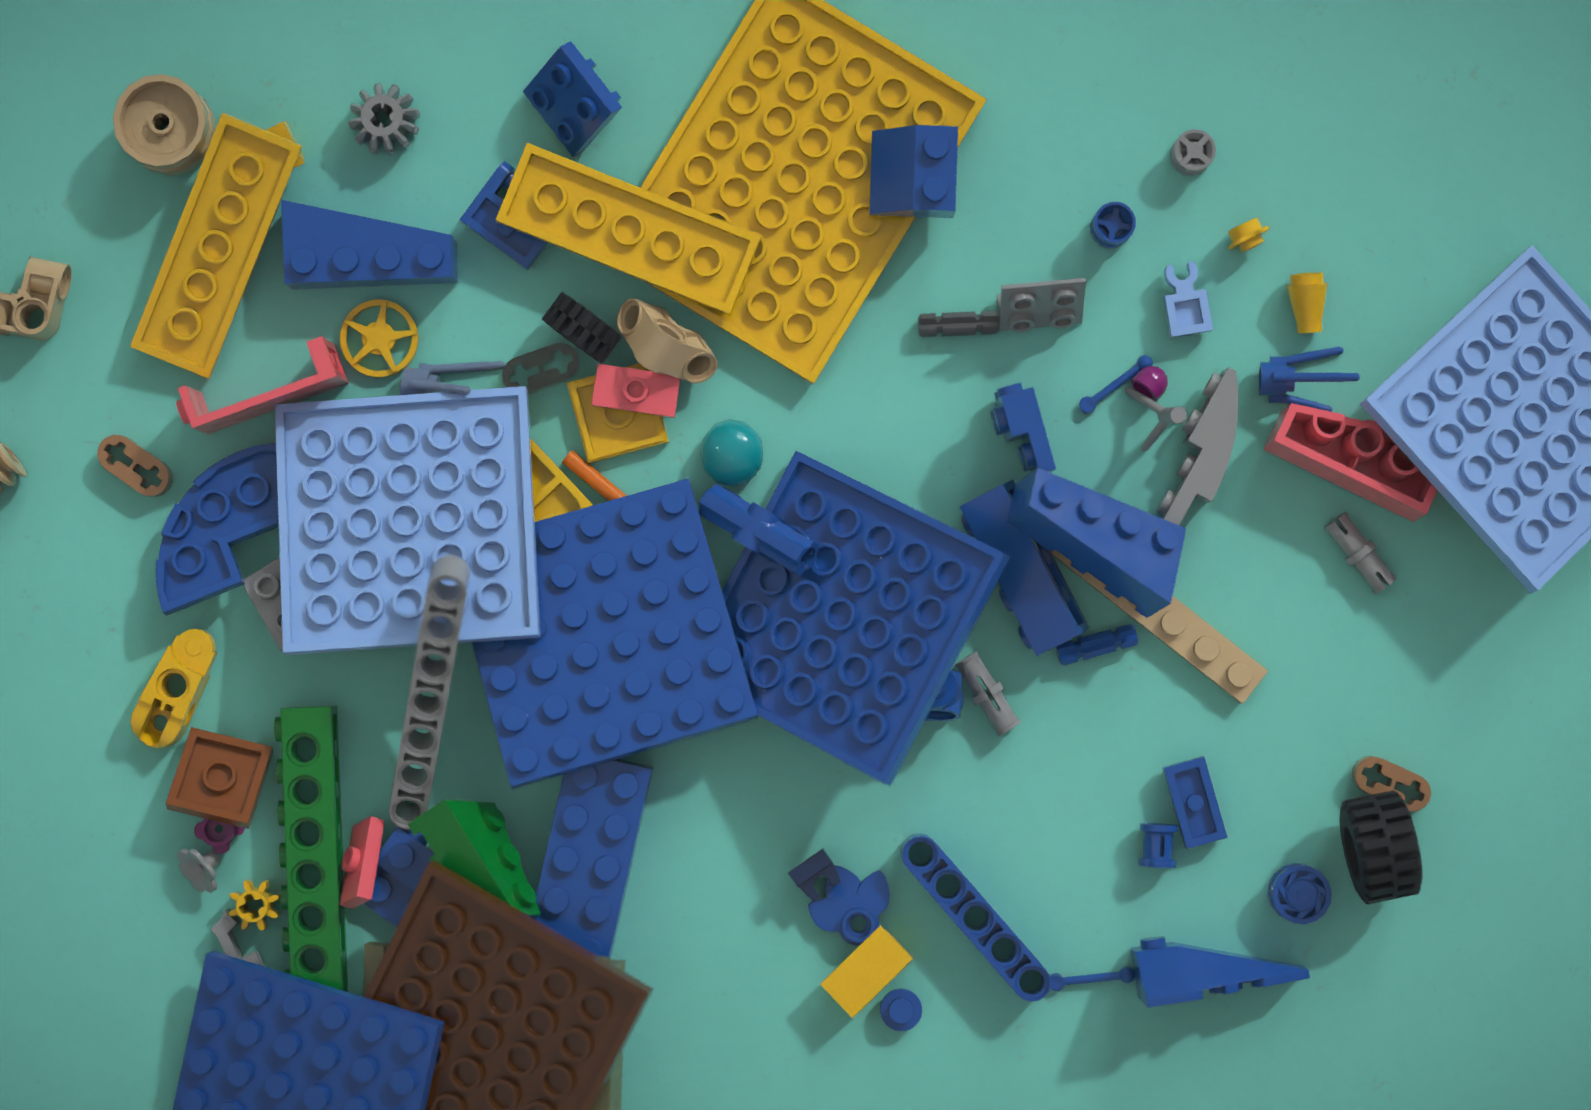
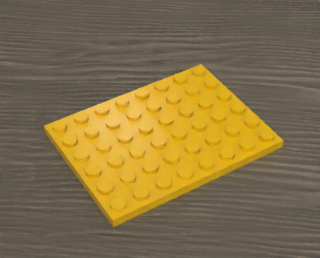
(787, 154)

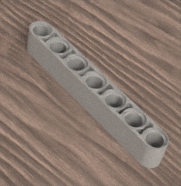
(433, 677)

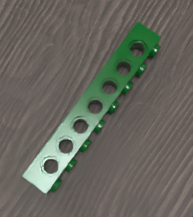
(321, 727)

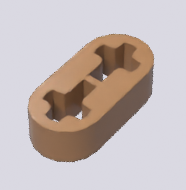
(140, 457)
(1395, 774)

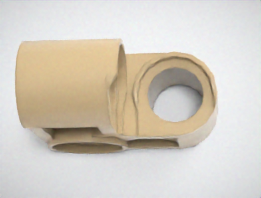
(42, 287)
(663, 344)

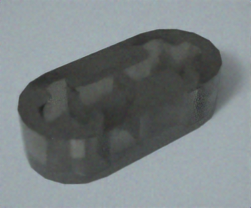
(537, 359)

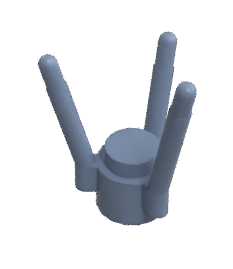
(423, 381)

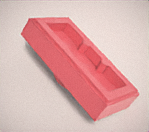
(635, 390)
(361, 862)

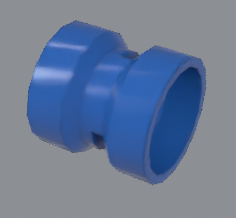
(1116, 218)

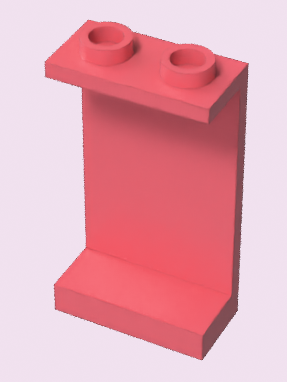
(329, 376)

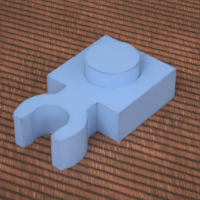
(1186, 309)

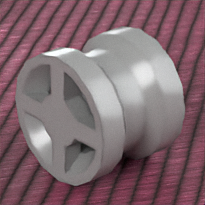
(1198, 146)

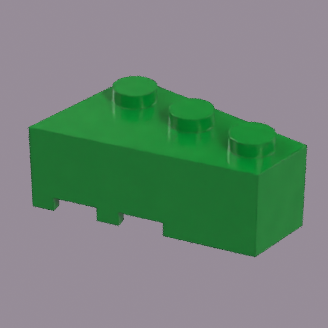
(476, 845)

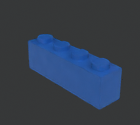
(1031, 577)

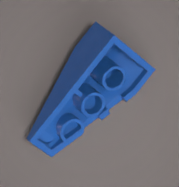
(1181, 971)

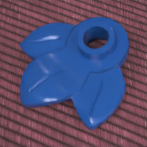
(849, 900)

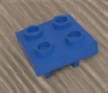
(572, 98)

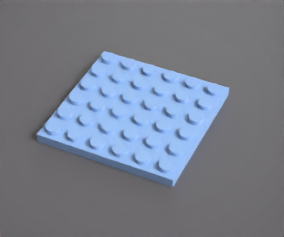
(1504, 417)
(385, 492)

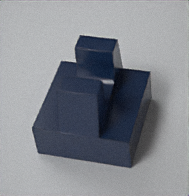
(807, 872)

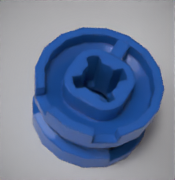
(1299, 893)

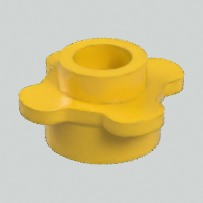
(1247, 235)

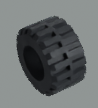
(1380, 847)

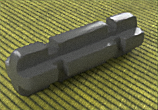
(958, 323)

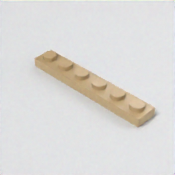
(1191, 640)

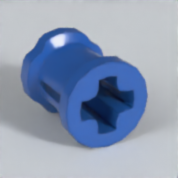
(1157, 845)

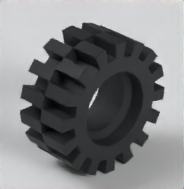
(581, 327)

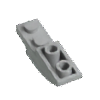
(1212, 436)

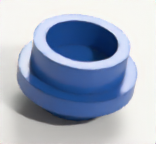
(901, 1009)

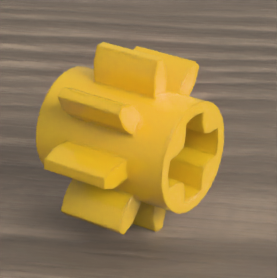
(258, 893)

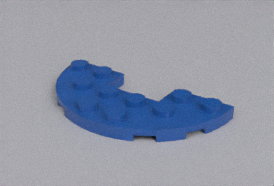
(221, 509)

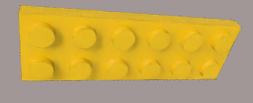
(628, 229)
(216, 245)

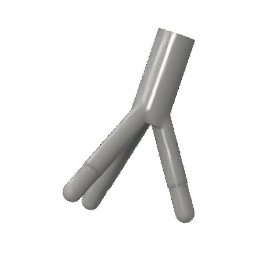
(1166, 416)

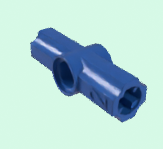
(758, 529)

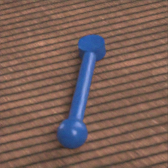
(1088, 404)
(1058, 981)

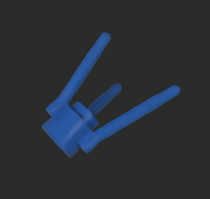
(1277, 378)

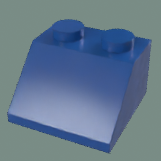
(914, 171)

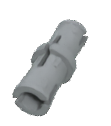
(1360, 553)
(1003, 718)

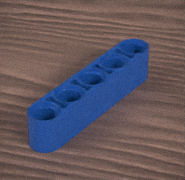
(985, 935)

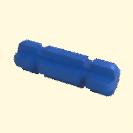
(1097, 644)

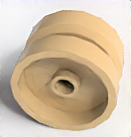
(167, 100)

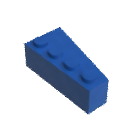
(356, 251)
(1102, 536)

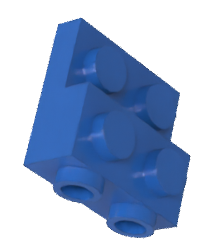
(1020, 418)
(398, 873)

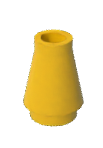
(1307, 299)

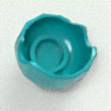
(731, 452)

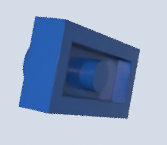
(1194, 802)

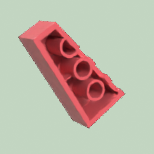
(1352, 456)

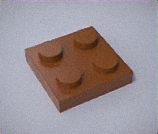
(219, 778)

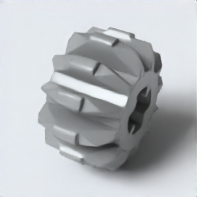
(400, 119)

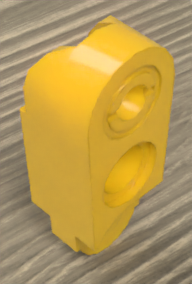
(192, 658)

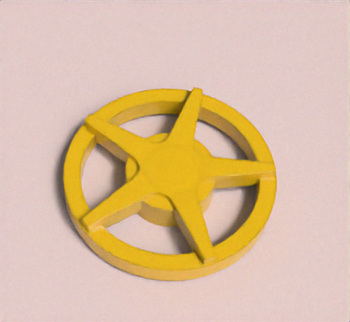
(379, 338)

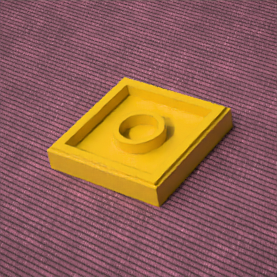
(612, 431)

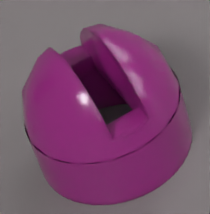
(1150, 382)

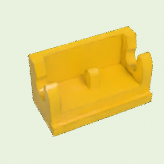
(867, 971)

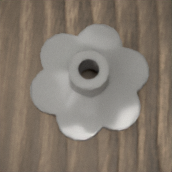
(199, 868)

